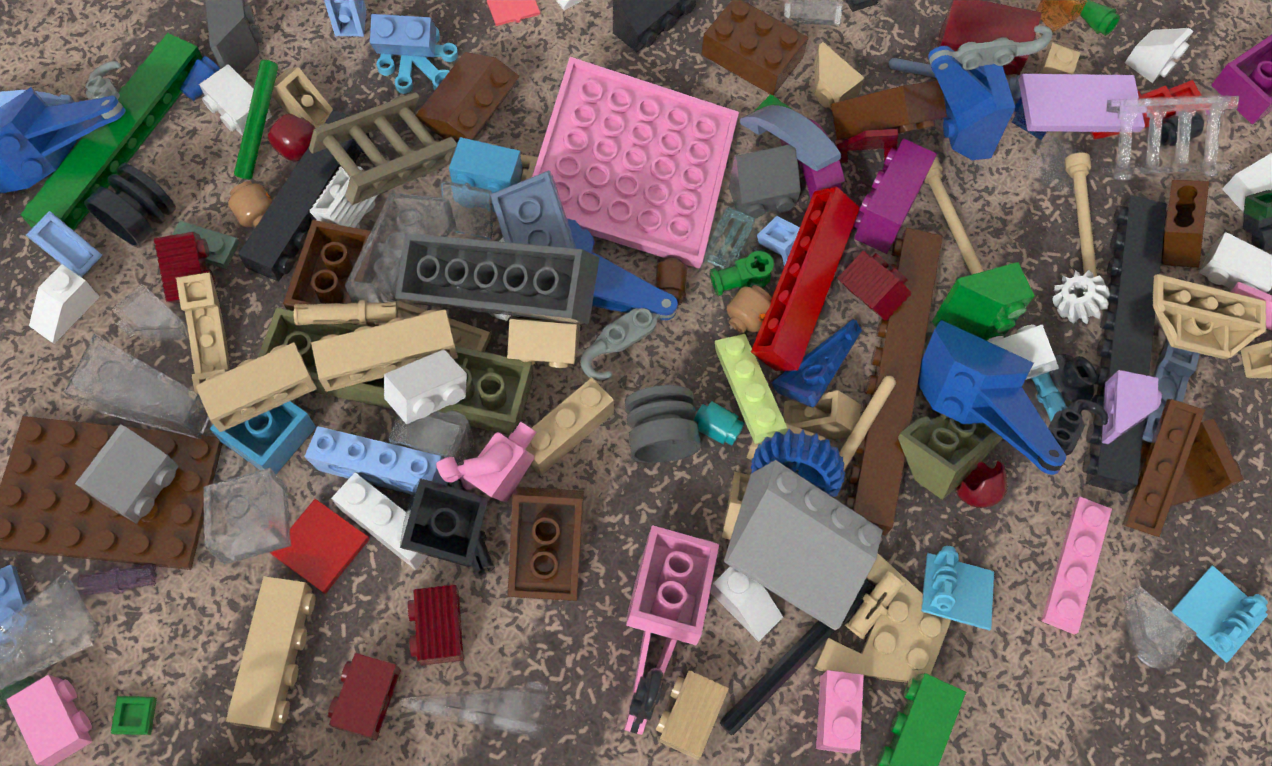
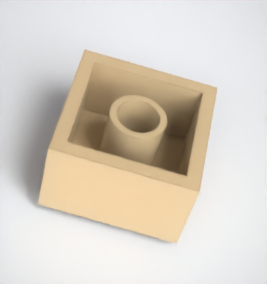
(543, 341)

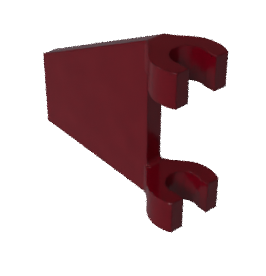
(867, 141)

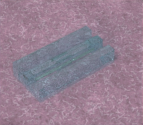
(718, 260)

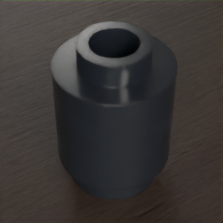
(1170, 129)

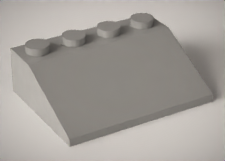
(802, 543)

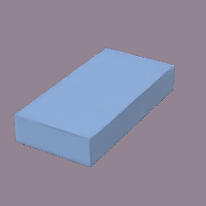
(64, 244)

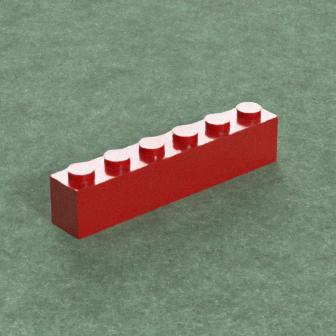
(805, 280)

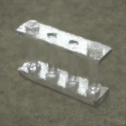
(1156, 109)

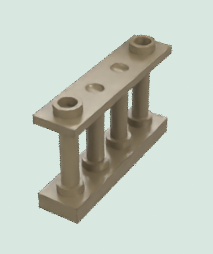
(386, 173)

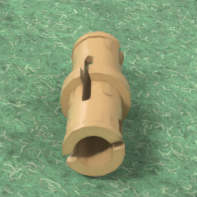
(862, 621)

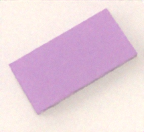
(1075, 101)

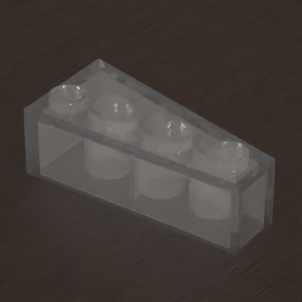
(132, 390)
(44, 631)

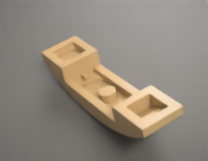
(204, 325)

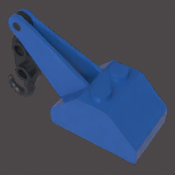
(984, 384)

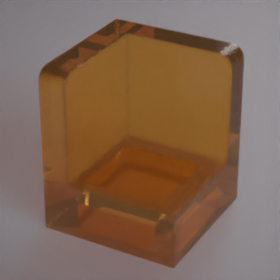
(1059, 12)

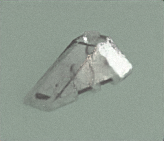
(504, 709)

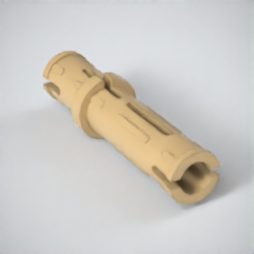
(338, 313)

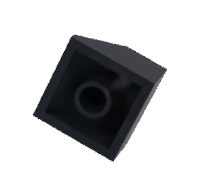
(443, 522)

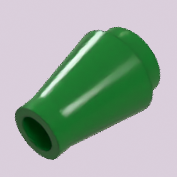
(1100, 17)

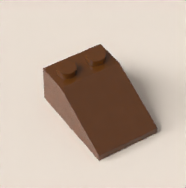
(545, 543)

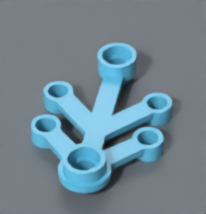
(421, 62)

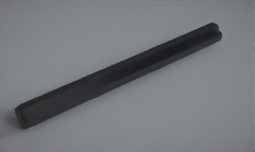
(784, 669)

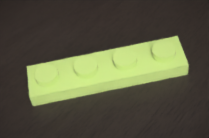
(750, 388)

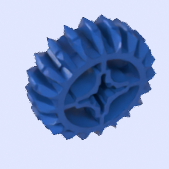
(812, 457)

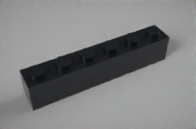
(288, 219)

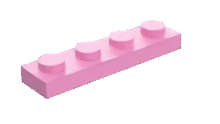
(1076, 565)

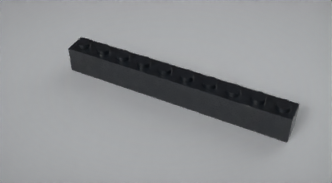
(1126, 335)

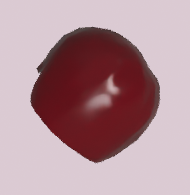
(291, 136)
(984, 486)

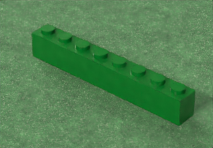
(100, 152)

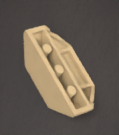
(1206, 317)

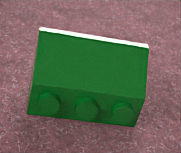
(987, 301)

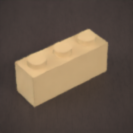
(255, 387)
(569, 424)

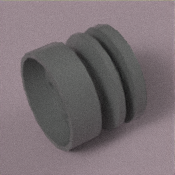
(662, 424)

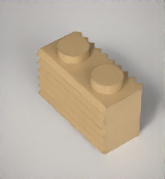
(692, 715)

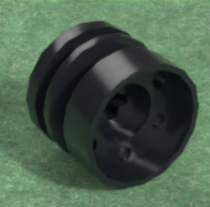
(133, 201)

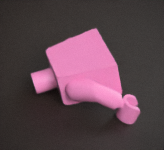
(497, 467)

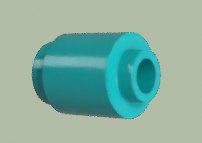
(718, 423)

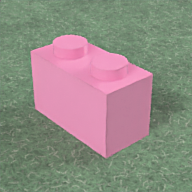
(840, 712)
(50, 720)

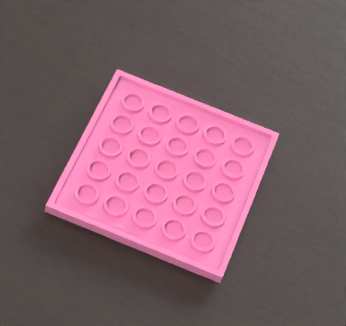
(637, 160)

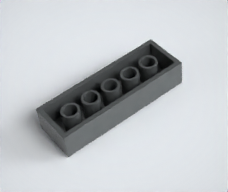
(498, 277)

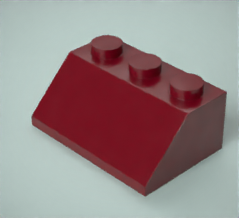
(985, 22)

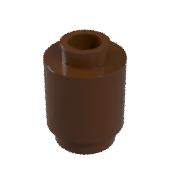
(672, 278)

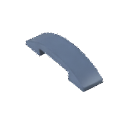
(811, 143)
(1173, 373)

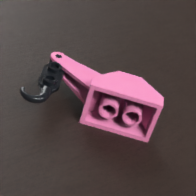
(670, 602)

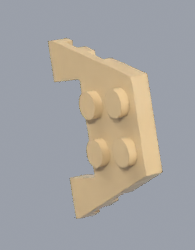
(898, 644)

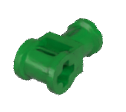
(744, 273)

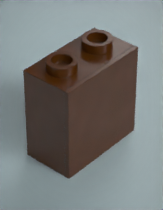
(1185, 223)

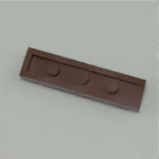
(1163, 467)

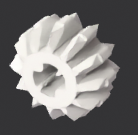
(1081, 297)

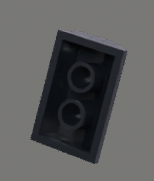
(643, 20)

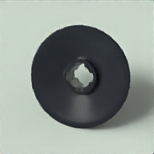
(1074, 377)

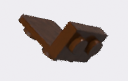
(1208, 467)

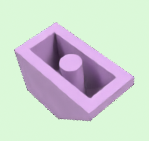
(1128, 402)

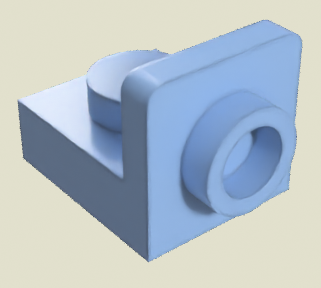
(779, 236)

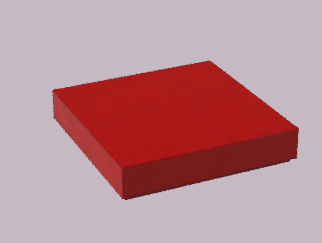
(321, 546)

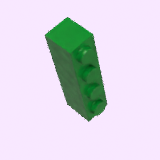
(924, 724)

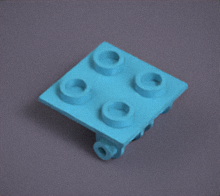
(957, 589)
(1221, 613)

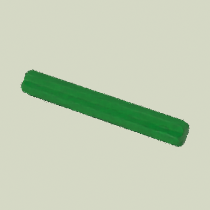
(256, 119)

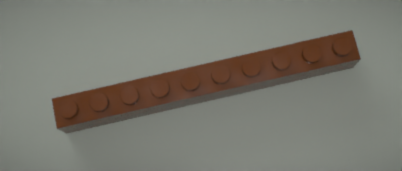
(899, 355)

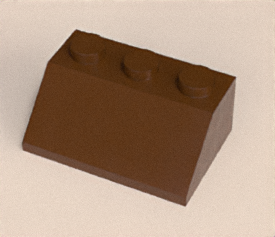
(467, 97)

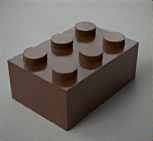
(754, 45)
(896, 108)
(325, 265)

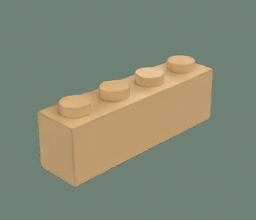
(380, 349)
(271, 654)

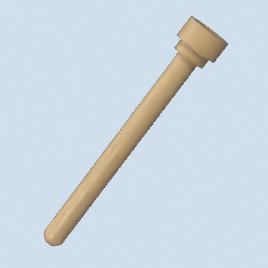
(1078, 167)
(955, 225)
(867, 419)

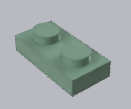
(220, 245)

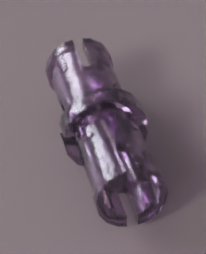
(116, 580)

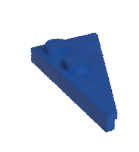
(818, 367)

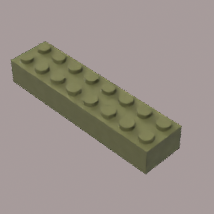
(494, 384)

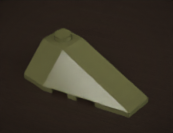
(945, 451)

